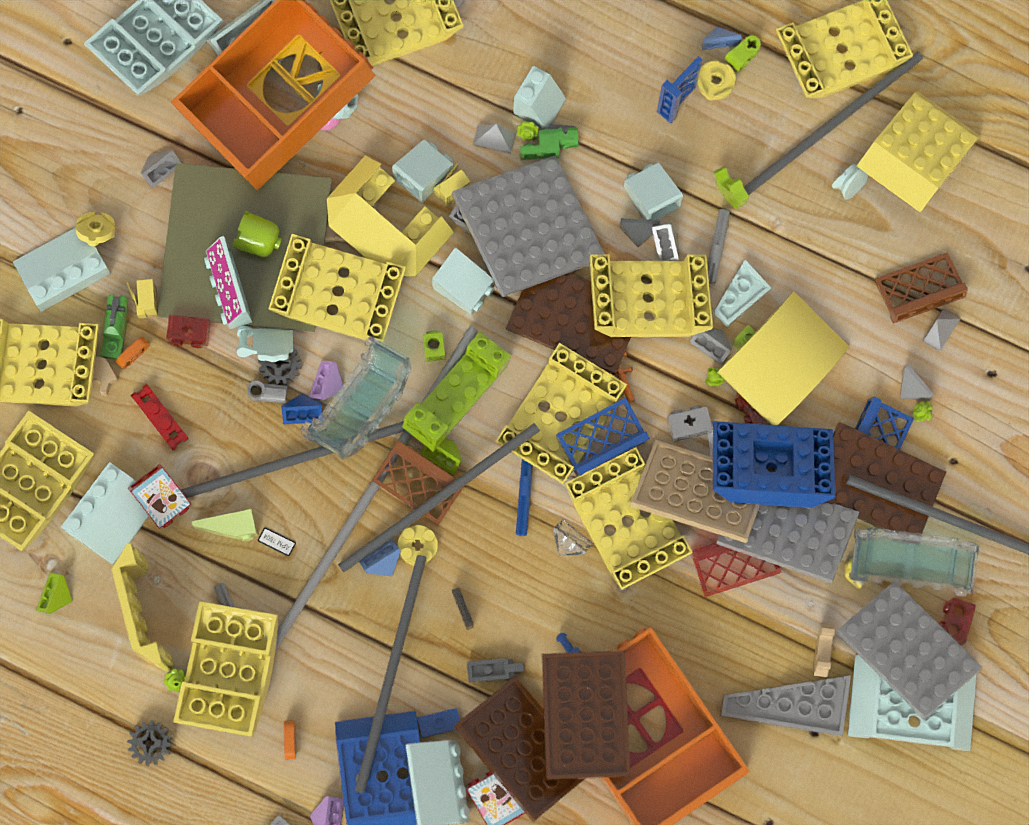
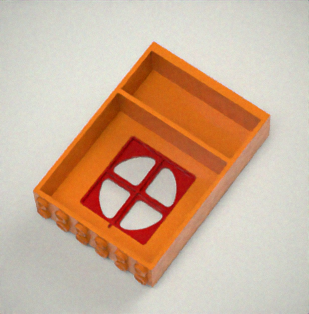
(691, 758)

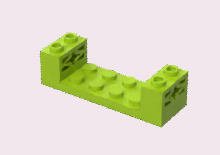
(457, 392)

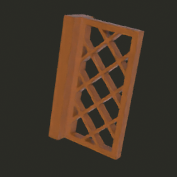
(930, 300)
(424, 465)

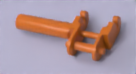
(621, 376)

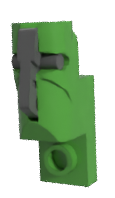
(550, 142)
(114, 327)

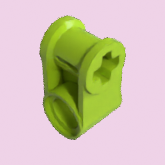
(741, 54)

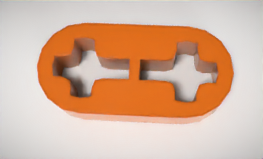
(133, 352)
(289, 740)

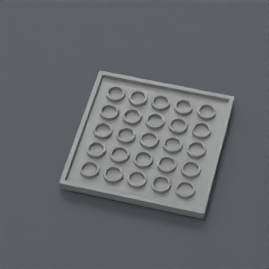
(528, 225)

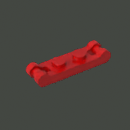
(159, 417)

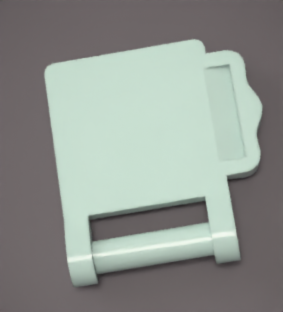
(268, 343)

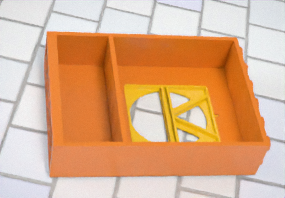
(229, 99)

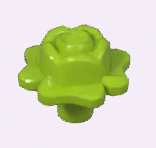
(527, 131)
(714, 377)
(922, 411)
(174, 680)

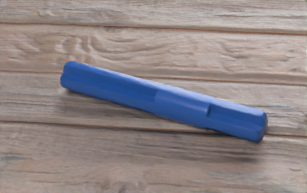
(524, 498)

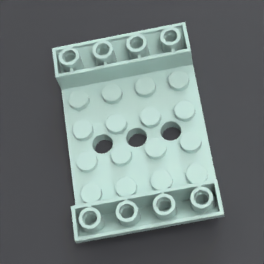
(883, 714)

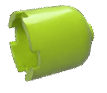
(257, 235)

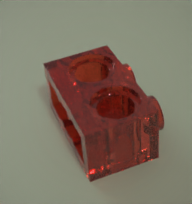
(961, 623)

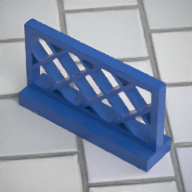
(674, 94)
(870, 414)
(611, 452)

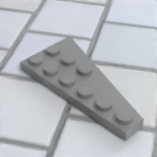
(802, 706)

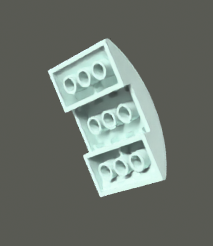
(153, 40)

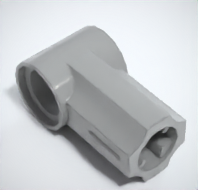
(269, 392)

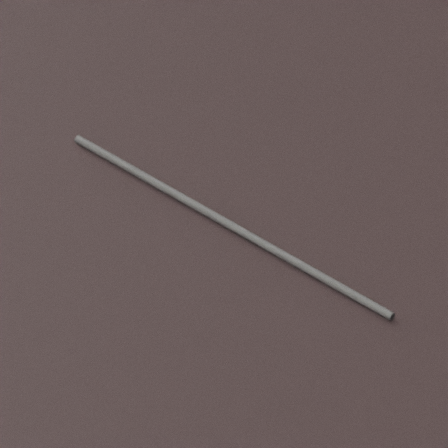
(361, 506)

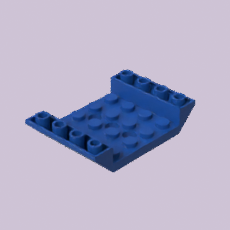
(385, 801)

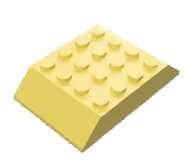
(918, 151)

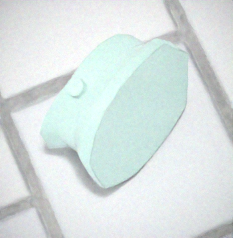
(850, 181)

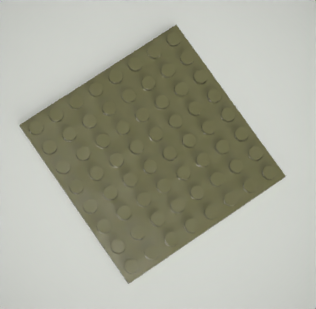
(210, 205)

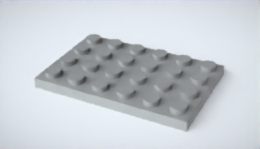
(799, 538)
(909, 650)

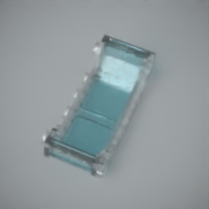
(361, 401)
(914, 560)

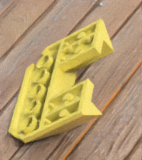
(372, 235)

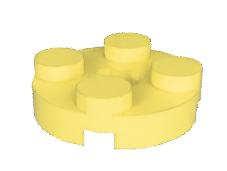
(716, 91)
(104, 228)
(421, 534)

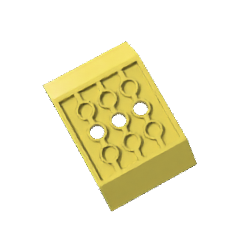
(867, 32)
(375, 34)
(308, 283)
(678, 293)
(68, 366)
(571, 387)
(604, 499)
(129, 566)

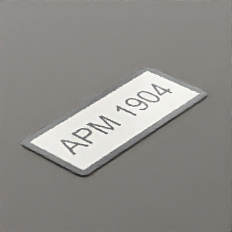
(276, 541)

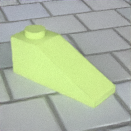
(232, 525)

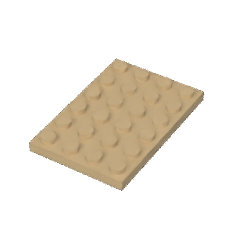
(681, 488)

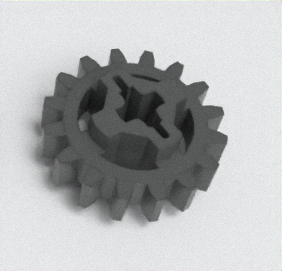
(287, 365)
(159, 744)

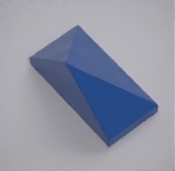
(301, 410)

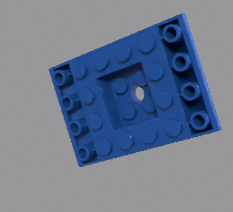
(798, 454)

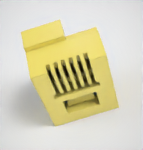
(451, 183)
(146, 298)

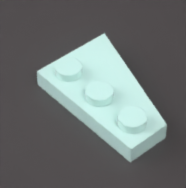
(742, 294)

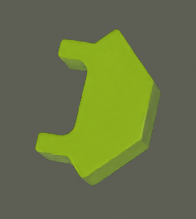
(731, 189)

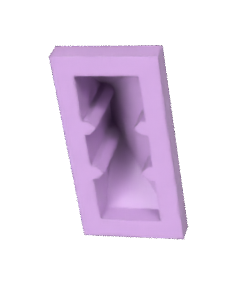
(327, 381)
(328, 812)

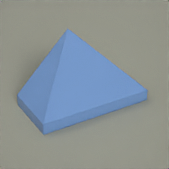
(721, 38)
(382, 560)

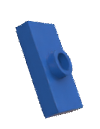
(438, 722)

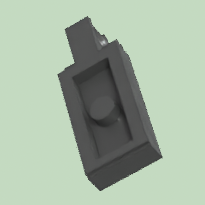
(493, 670)

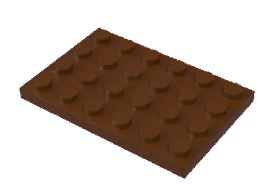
(563, 314)
(886, 467)
(585, 715)
(510, 741)

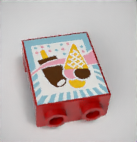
(160, 496)
(493, 801)

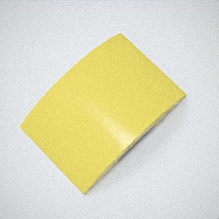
(784, 359)
(36, 478)
(228, 669)

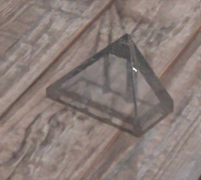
(569, 540)

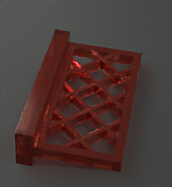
(716, 550)

